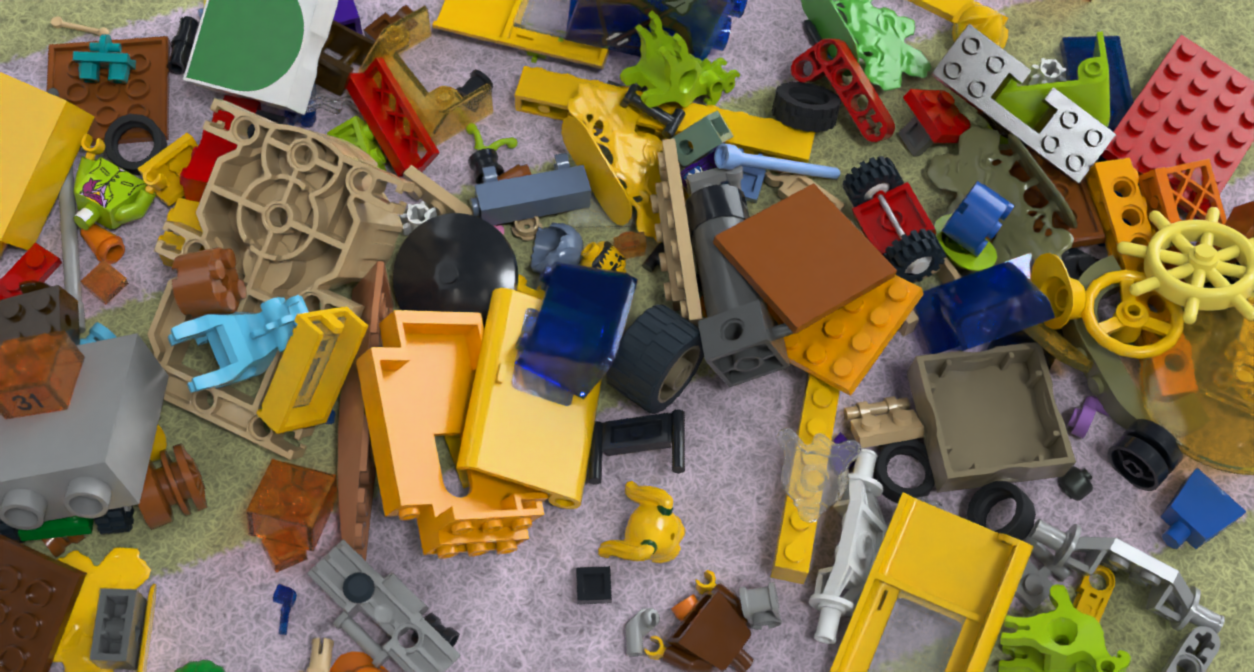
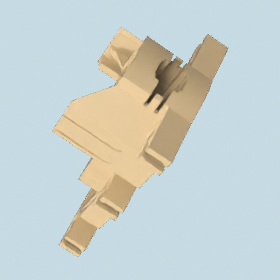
(301, 222)

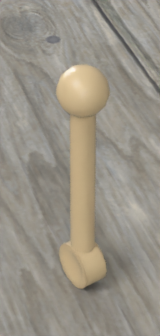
(57, 22)

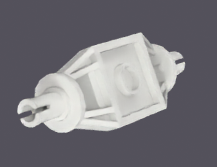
(855, 554)

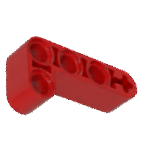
(850, 93)

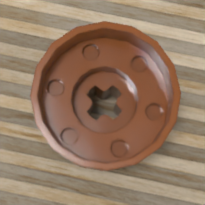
(171, 485)

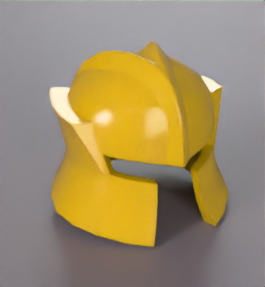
(983, 19)

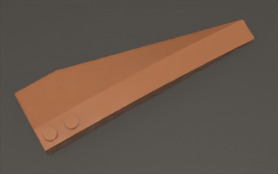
(355, 464)

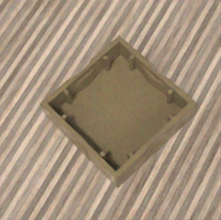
(989, 417)

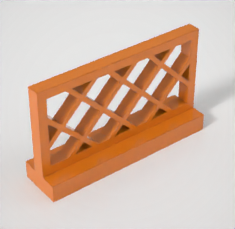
(1160, 196)

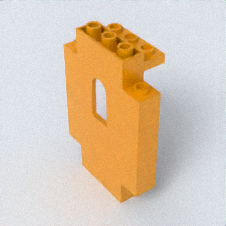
(423, 390)

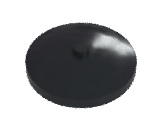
(453, 265)

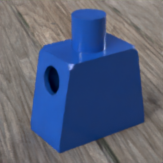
(1198, 512)

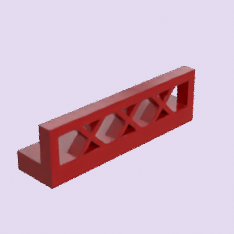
(388, 124)

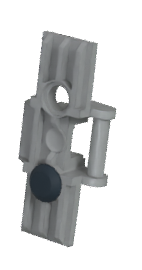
(389, 603)

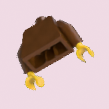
(709, 634)

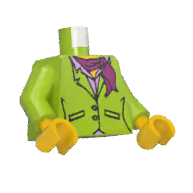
(110, 193)

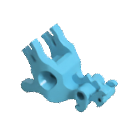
(242, 340)

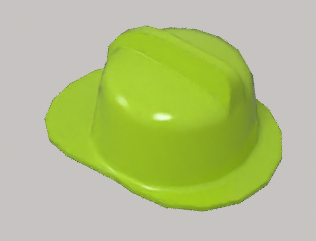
(960, 256)

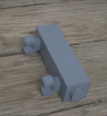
(532, 194)

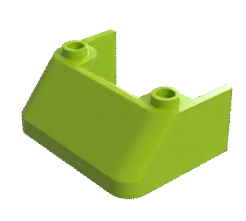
(1088, 92)

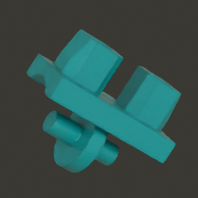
(102, 57)

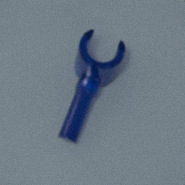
(286, 597)

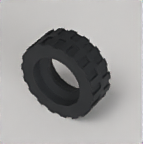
(806, 106)

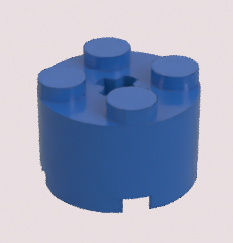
(977, 218)

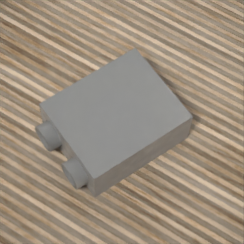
(92, 452)

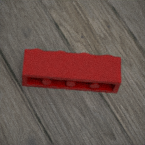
(204, 157)

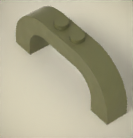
(1108, 376)

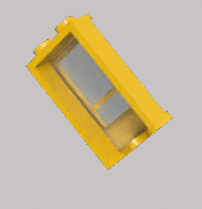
(312, 369)

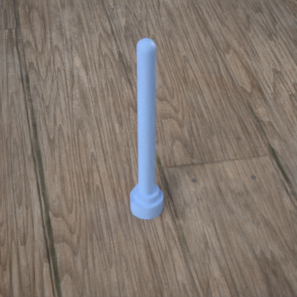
(730, 157)

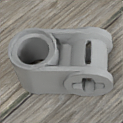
(761, 606)

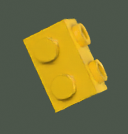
(170, 164)

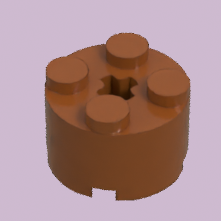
(207, 283)

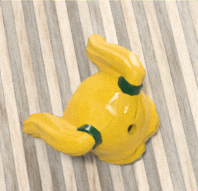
(651, 529)

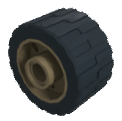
(656, 359)

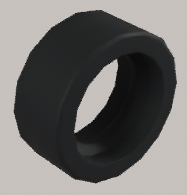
(121, 126)
(914, 449)
(994, 492)

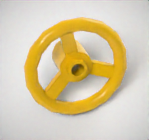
(1130, 319)

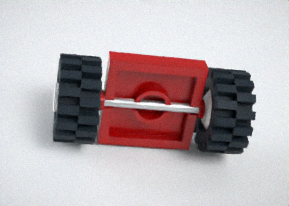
(893, 219)

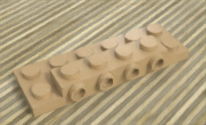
(675, 235)

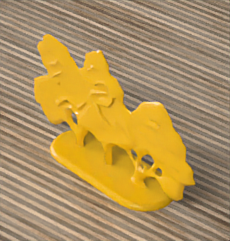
(633, 155)
(118, 570)

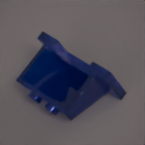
(982, 306)

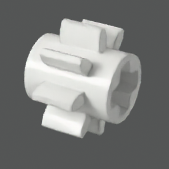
(1047, 72)
(415, 216)

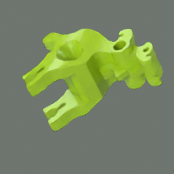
(674, 73)
(1058, 641)

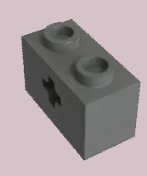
(118, 629)

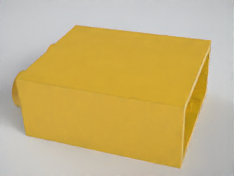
(36, 153)

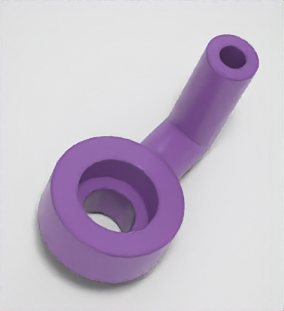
(1082, 419)

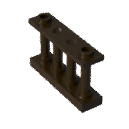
(352, 46)

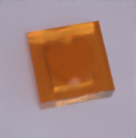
(631, 244)
(104, 282)
(282, 555)

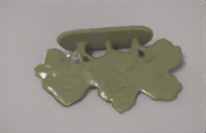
(974, 163)

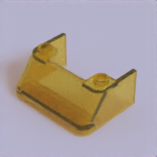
(442, 109)

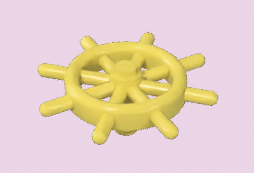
(1196, 265)

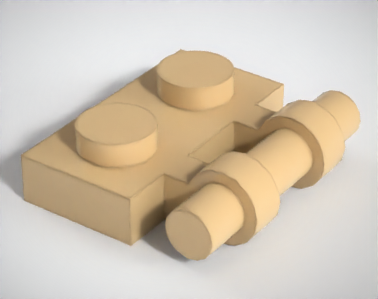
(893, 426)

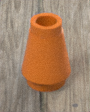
(103, 243)

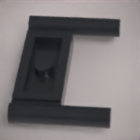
(638, 435)

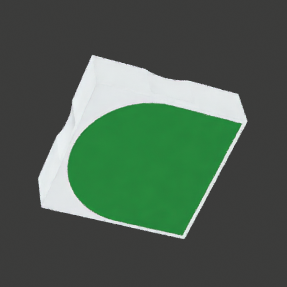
(261, 49)

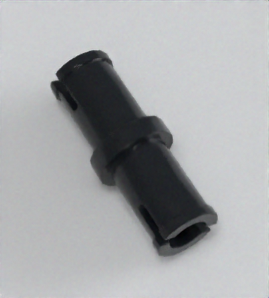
(182, 45)

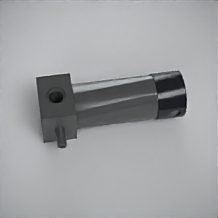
(739, 332)

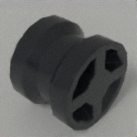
(481, 159)

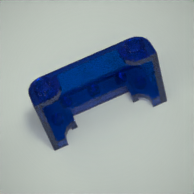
(577, 325)

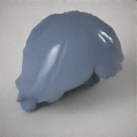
(556, 244)

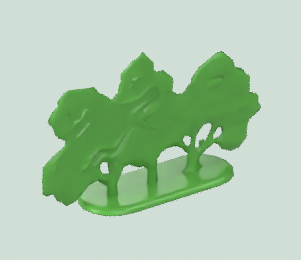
(877, 32)

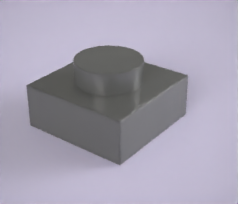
(915, 137)

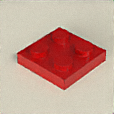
(937, 114)

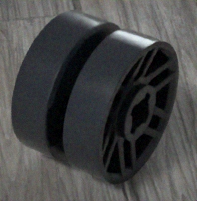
(1145, 454)

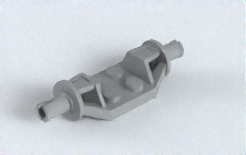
(1143, 570)

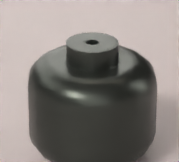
(1076, 483)

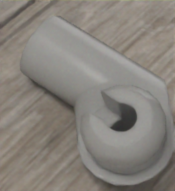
(637, 628)

